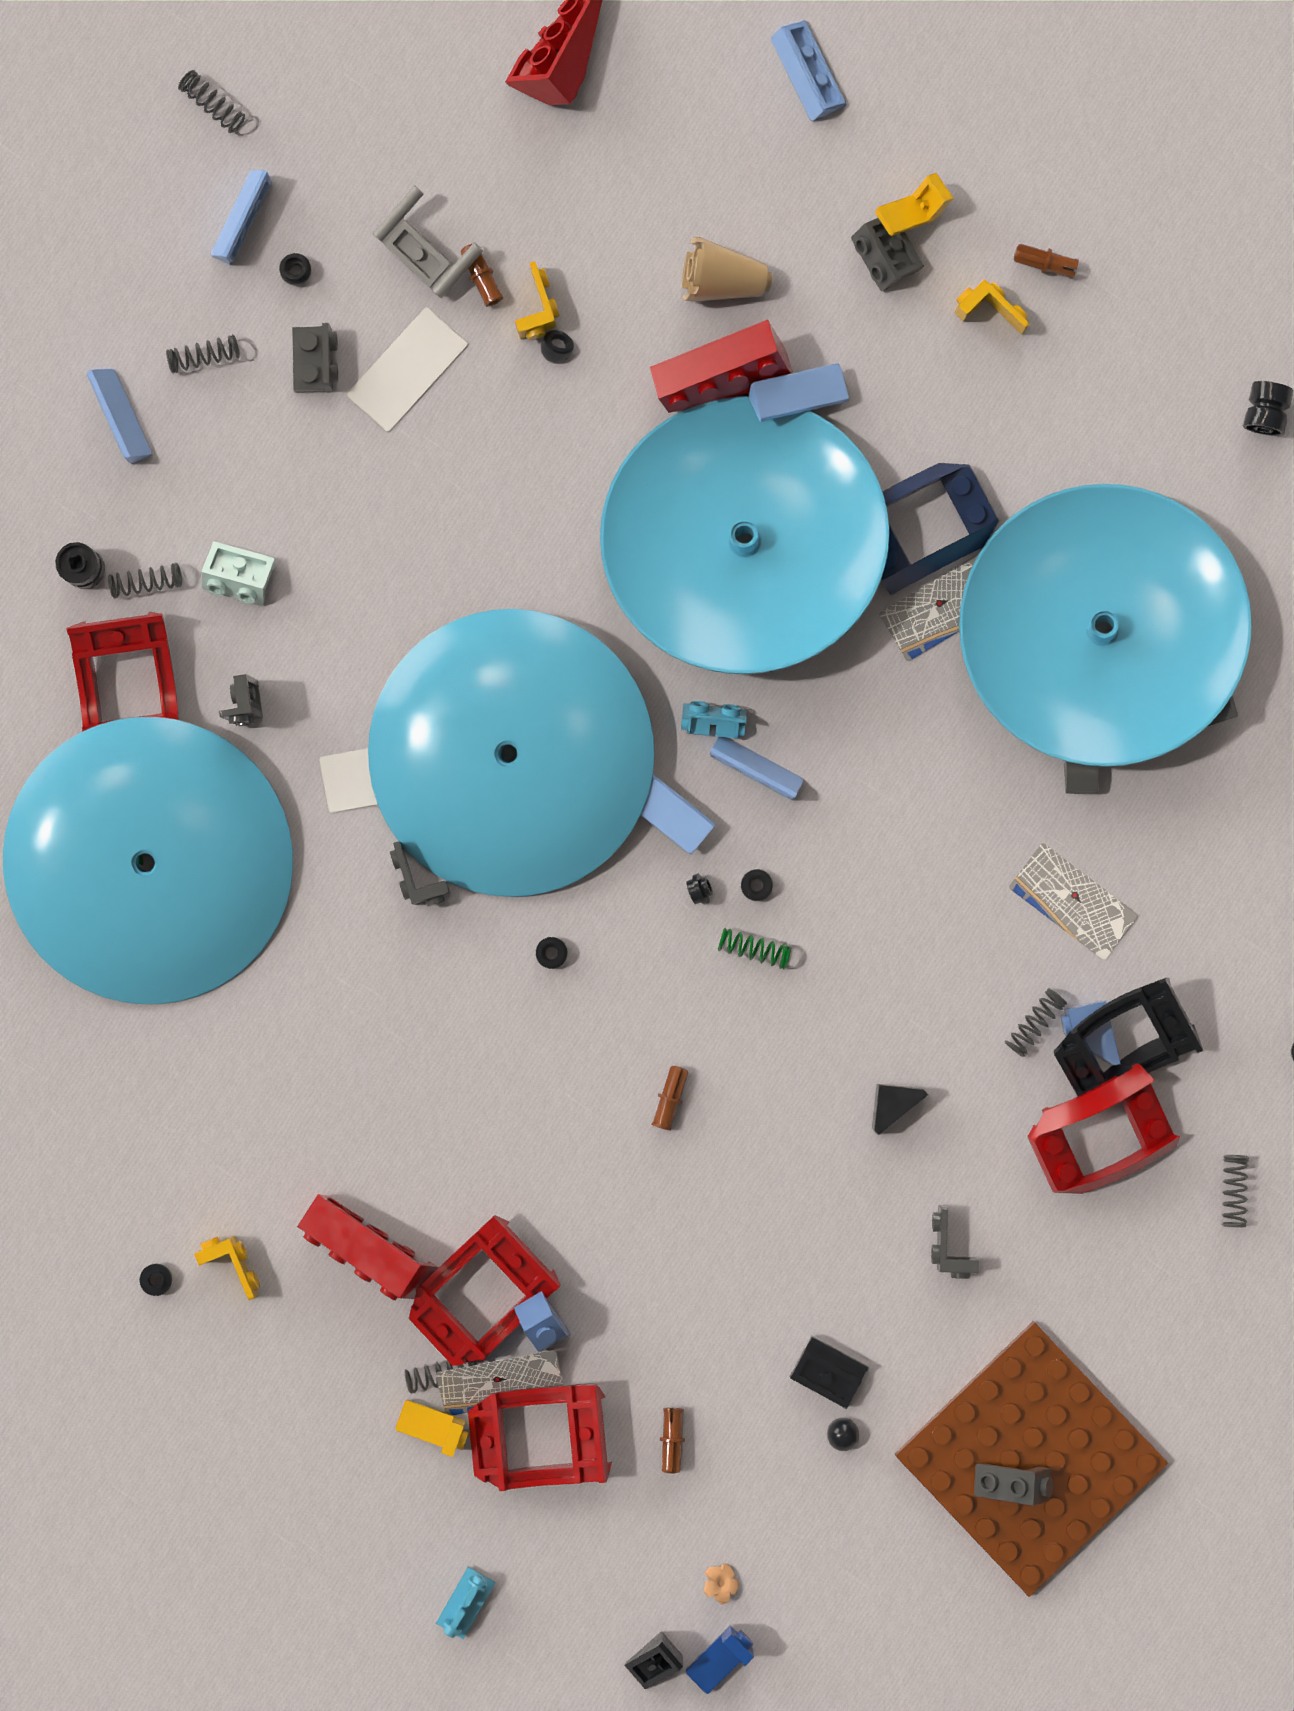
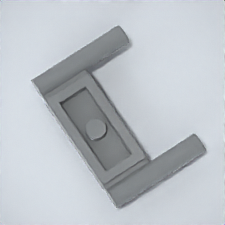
(418, 252)

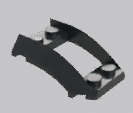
(1168, 1018)

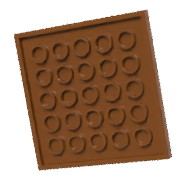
(1026, 1414)

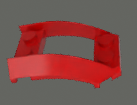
(119, 637)
(1143, 1111)
(518, 1265)
(585, 1430)

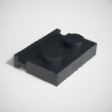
(829, 1372)

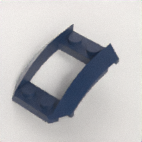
(971, 506)

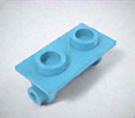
(725, 718)
(465, 1603)

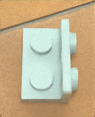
(237, 573)

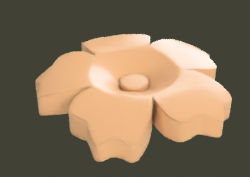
(721, 1583)

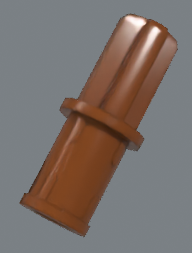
(1045, 260)
(483, 278)
(670, 1098)
(672, 1440)

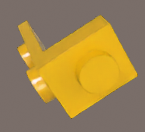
(917, 209)
(971, 299)
(536, 324)
(214, 1249)
(432, 1426)

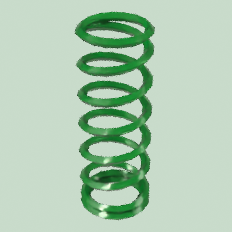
(785, 956)

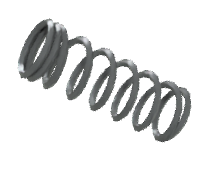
(194, 79)
(173, 356)
(176, 580)
(1058, 1003)
(1240, 1159)
(427, 1376)

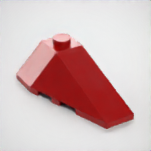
(560, 58)

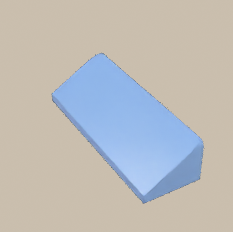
(807, 70)
(241, 216)
(798, 392)
(119, 414)
(756, 767)
(675, 816)

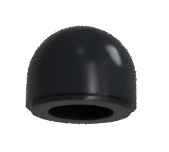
(551, 352)
(843, 1434)

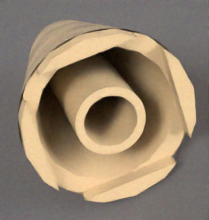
(721, 273)

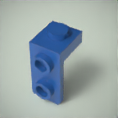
(720, 1659)

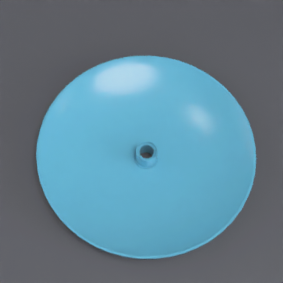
(725, 474)
(1119, 560)
(577, 741)
(214, 845)

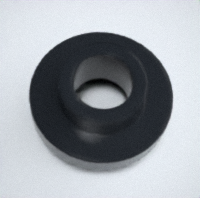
(290, 261)
(766, 880)
(699, 889)
(541, 952)
(164, 1274)

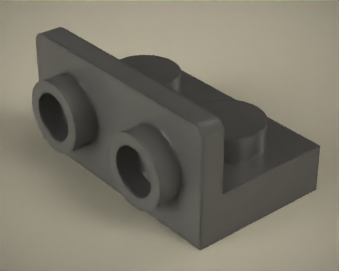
(885, 255)
(313, 358)
(247, 696)

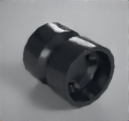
(1269, 403)
(80, 565)

